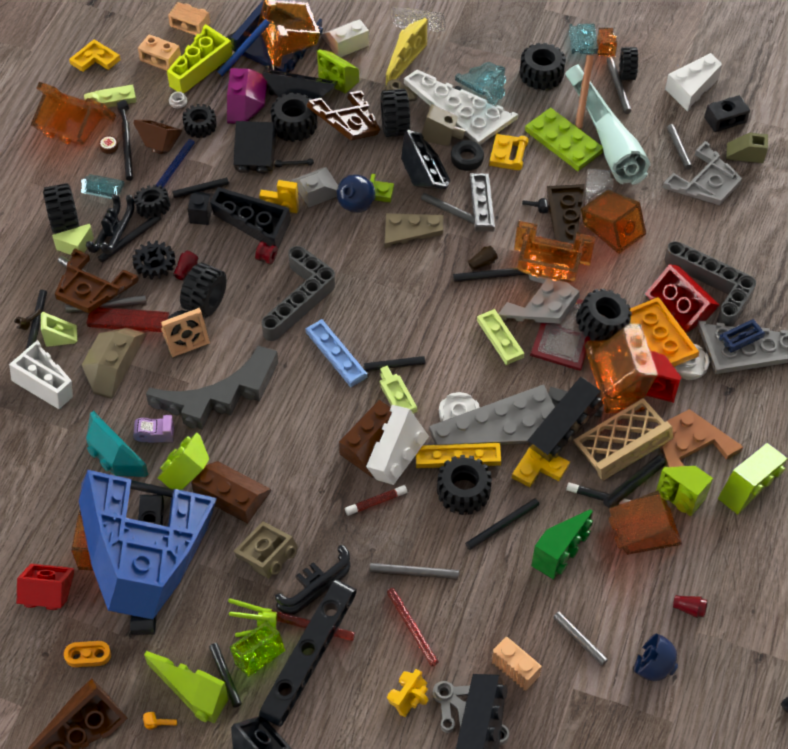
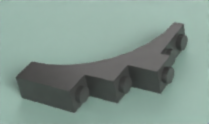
(222, 396)

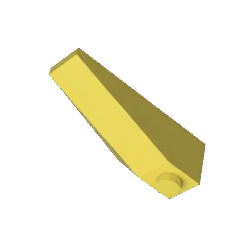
(408, 47)

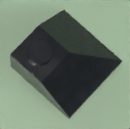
(256, 734)

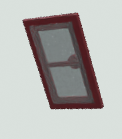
(562, 342)

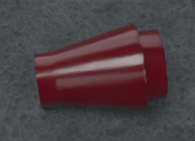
(185, 264)
(692, 605)

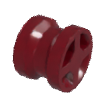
(266, 253)

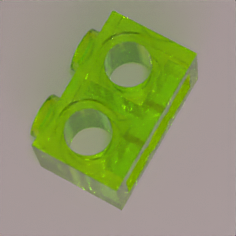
(257, 648)

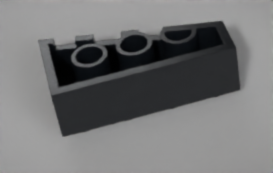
(251, 215)
(483, 713)

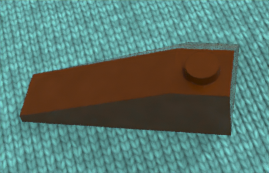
(82, 720)

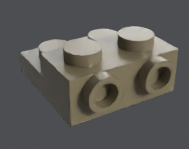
(267, 549)

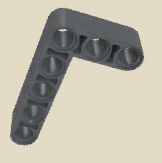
(716, 274)
(318, 284)

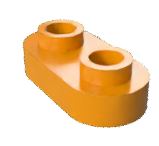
(88, 653)

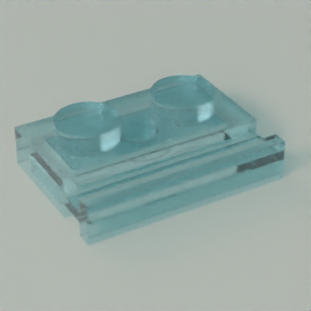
(583, 39)

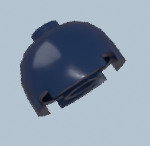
(355, 193)
(658, 659)

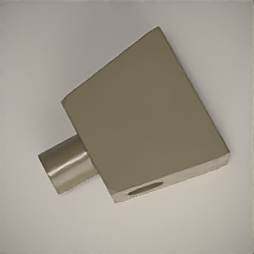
(441, 126)

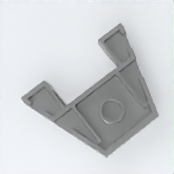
(712, 183)
(547, 306)

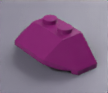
(245, 94)

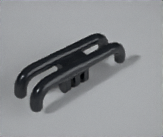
(112, 226)
(314, 584)

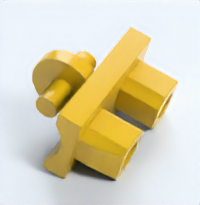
(411, 694)

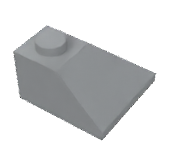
(316, 186)

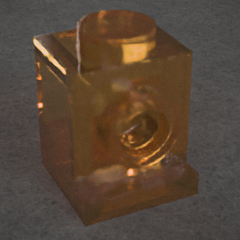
(606, 42)

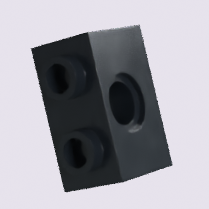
(727, 113)

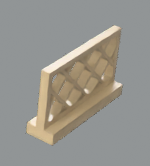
(632, 449)

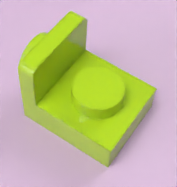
(383, 190)

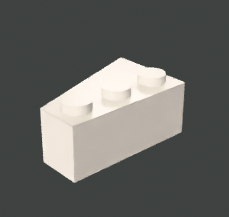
(693, 80)
(41, 376)
(398, 446)

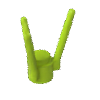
(265, 615)

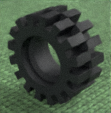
(628, 63)
(201, 128)
(152, 201)

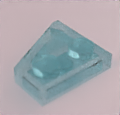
(477, 77)
(495, 85)

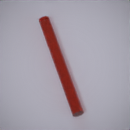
(301, 622)
(413, 628)

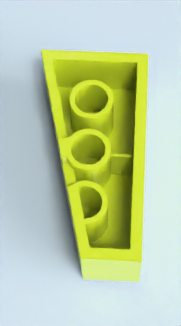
(199, 60)

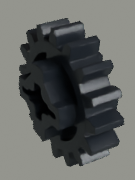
(154, 260)

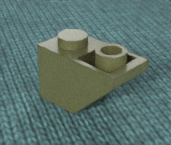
(748, 148)

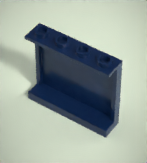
(258, 50)

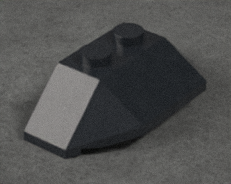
(288, 83)
(423, 162)

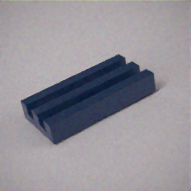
(750, 336)

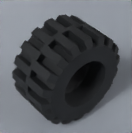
(542, 66)
(395, 112)
(293, 118)
(60, 208)
(203, 289)
(610, 306)
(469, 470)

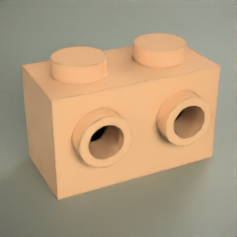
(158, 52)

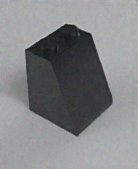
(254, 146)

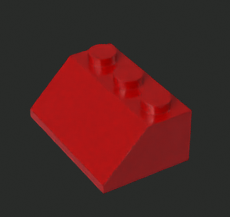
(682, 297)

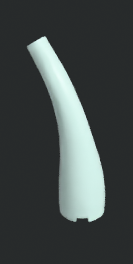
(620, 147)

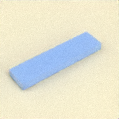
(336, 353)

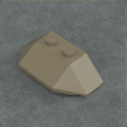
(111, 359)

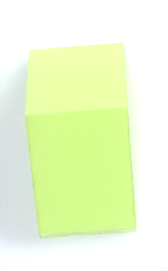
(73, 239)
(57, 331)

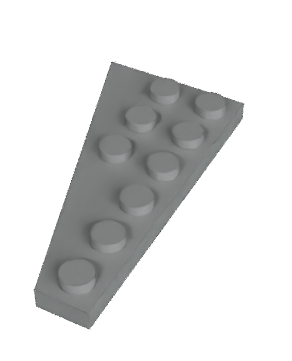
(761, 353)

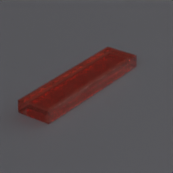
(127, 318)

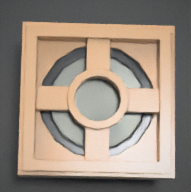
(186, 330)

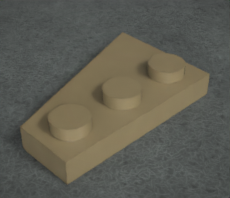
(411, 226)

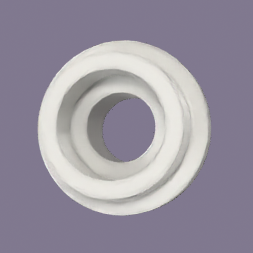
(177, 100)

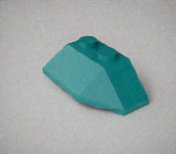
(112, 450)

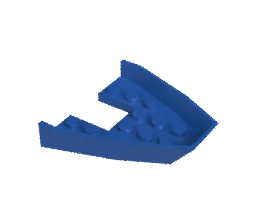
(135, 559)

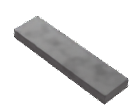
(482, 202)

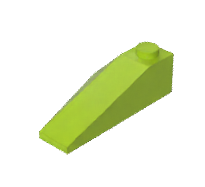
(198, 690)

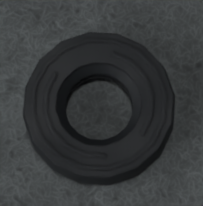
(467, 164)

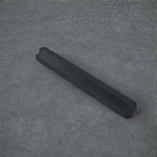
(634, 481)

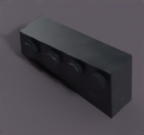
(566, 419)

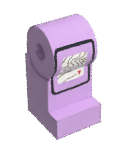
(154, 429)

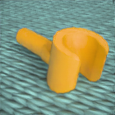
(151, 722)

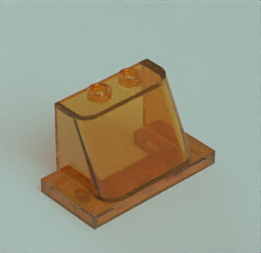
(290, 28)
(68, 116)
(551, 257)
(622, 368)

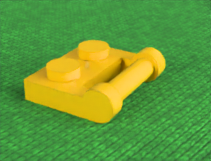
(502, 151)

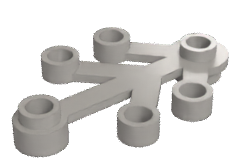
(455, 701)

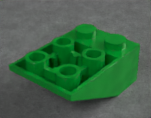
(560, 544)

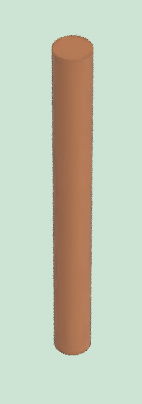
(584, 91)

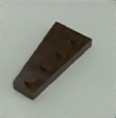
(565, 210)

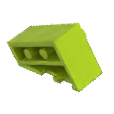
(752, 477)

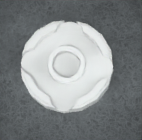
(694, 368)
(456, 404)

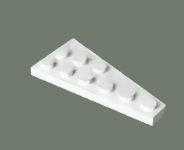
(473, 112)

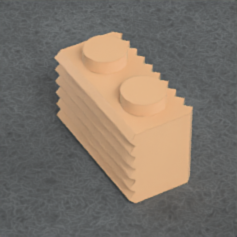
(188, 18)
(516, 663)

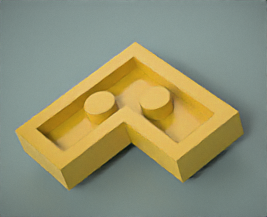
(94, 53)
(285, 196)
(533, 464)

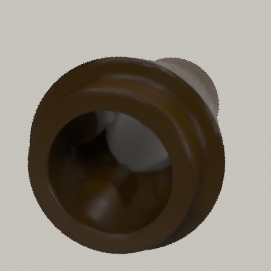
(484, 257)

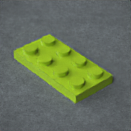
(564, 139)

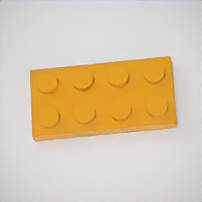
(663, 332)

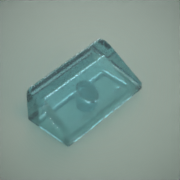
(101, 186)

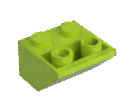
(335, 68)
(184, 463)
(684, 487)

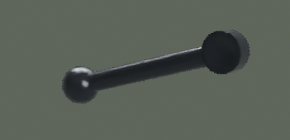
(278, 163)

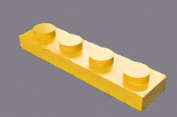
(435, 455)

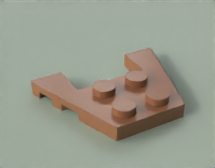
(693, 434)

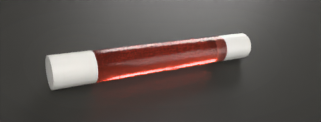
(376, 500)

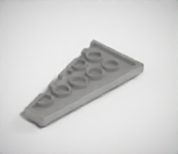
(500, 422)

